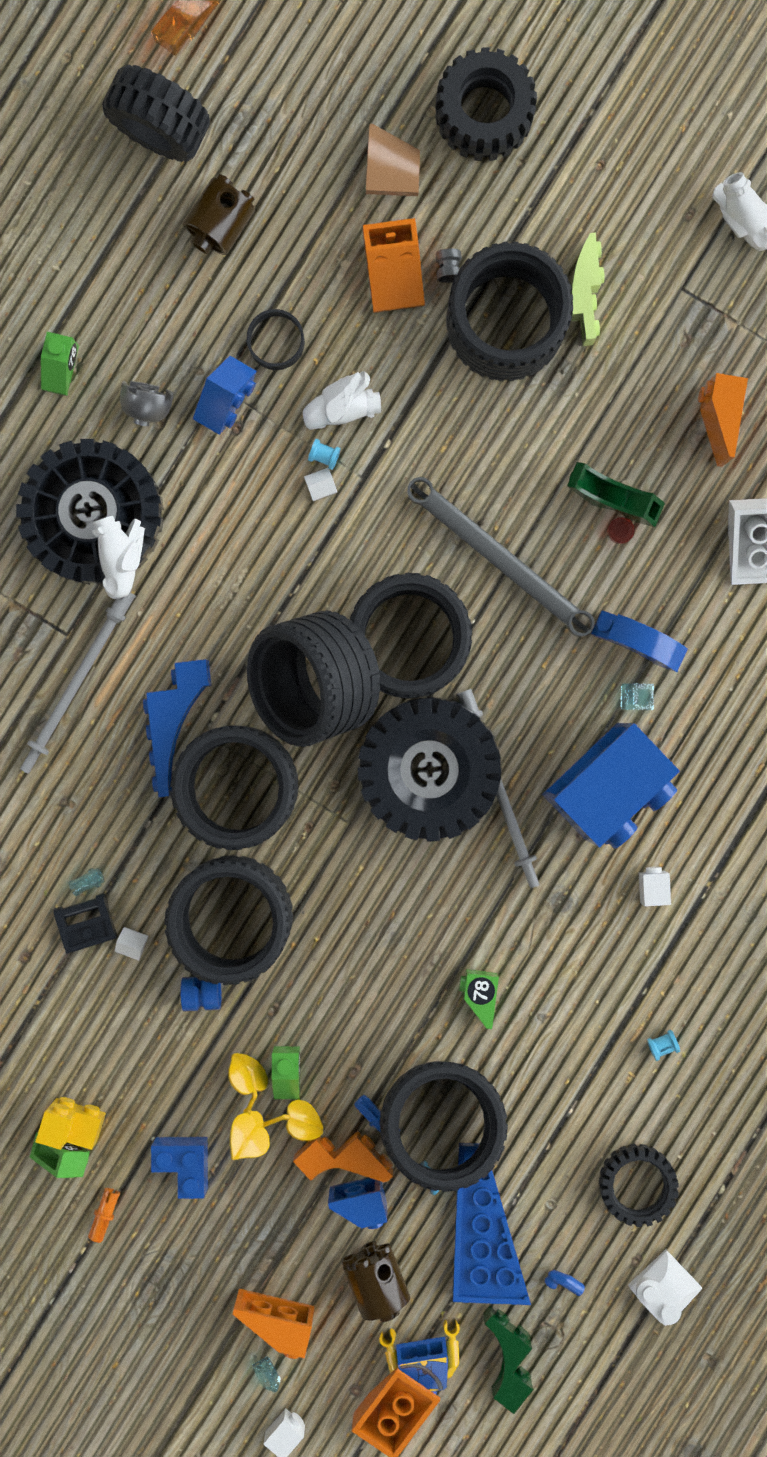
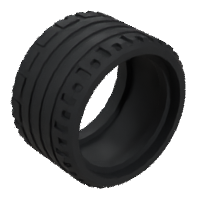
(519, 262)
(449, 603)
(343, 668)
(185, 799)
(199, 960)
(493, 1137)

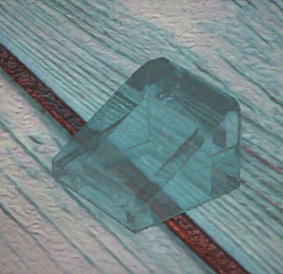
(637, 696)
(267, 1374)

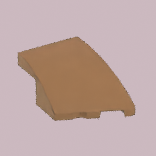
(391, 165)

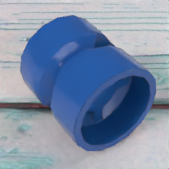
(199, 994)

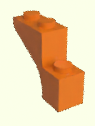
(354, 1156)

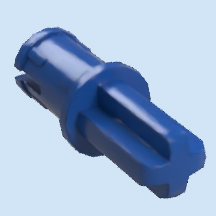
(369, 1110)

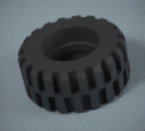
(490, 71)
(156, 113)

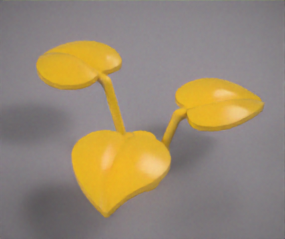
(247, 1130)

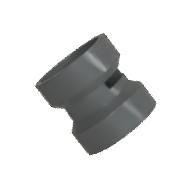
(448, 264)

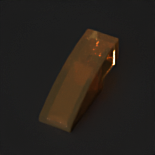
(182, 22)

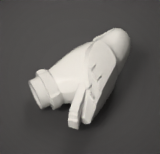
(743, 210)
(343, 402)
(118, 554)

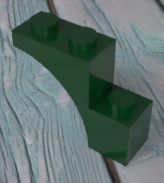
(612, 495)
(513, 1382)

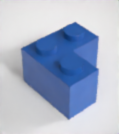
(223, 394)
(188, 1158)

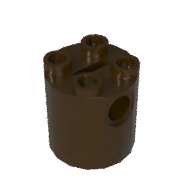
(214, 225)
(376, 1282)

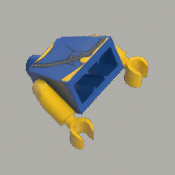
(427, 1360)

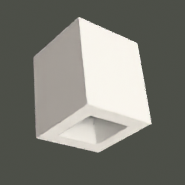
(654, 887)
(284, 1433)

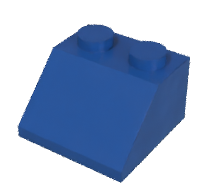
(360, 1202)

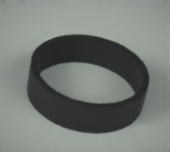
(270, 313)

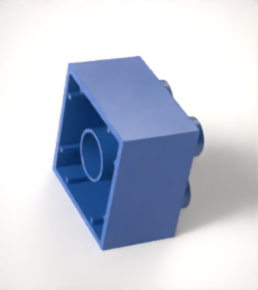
(612, 785)

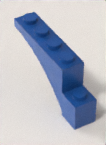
(167, 714)

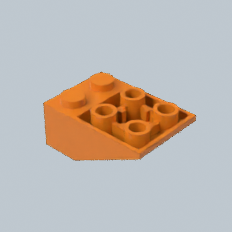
(393, 265)

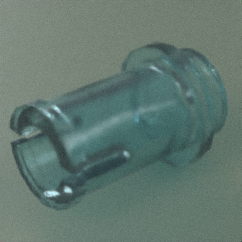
(87, 881)

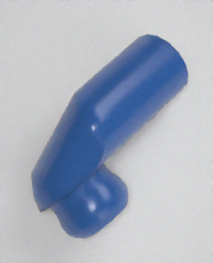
(570, 1283)

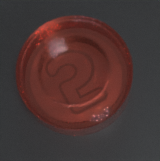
(621, 530)

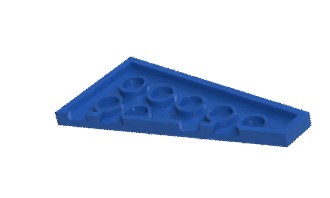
(484, 1250)

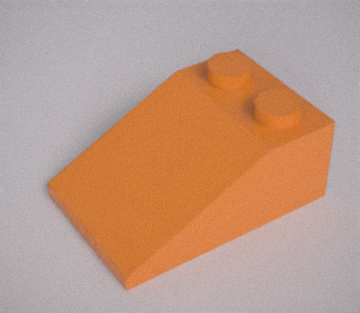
(722, 413)
(277, 1321)
(393, 1413)

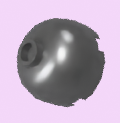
(145, 402)

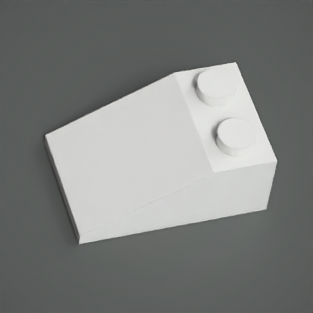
(748, 541)

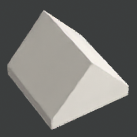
(320, 484)
(131, 943)

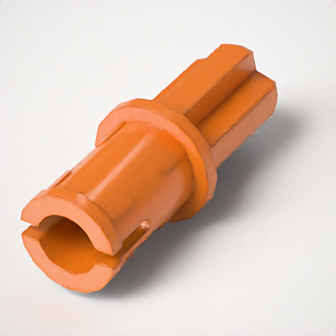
(103, 1215)

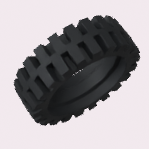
(656, 1210)

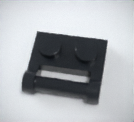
(87, 932)

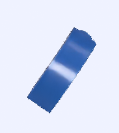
(640, 639)

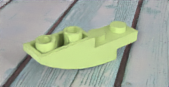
(585, 281)

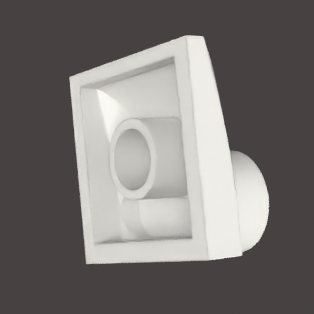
(665, 1288)

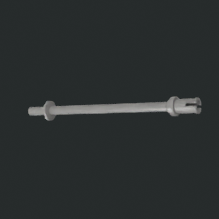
(114, 616)
(467, 699)

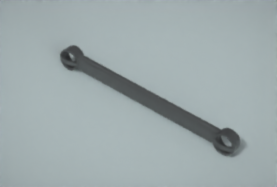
(500, 557)

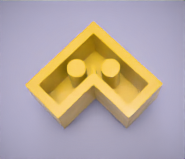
(70, 1123)

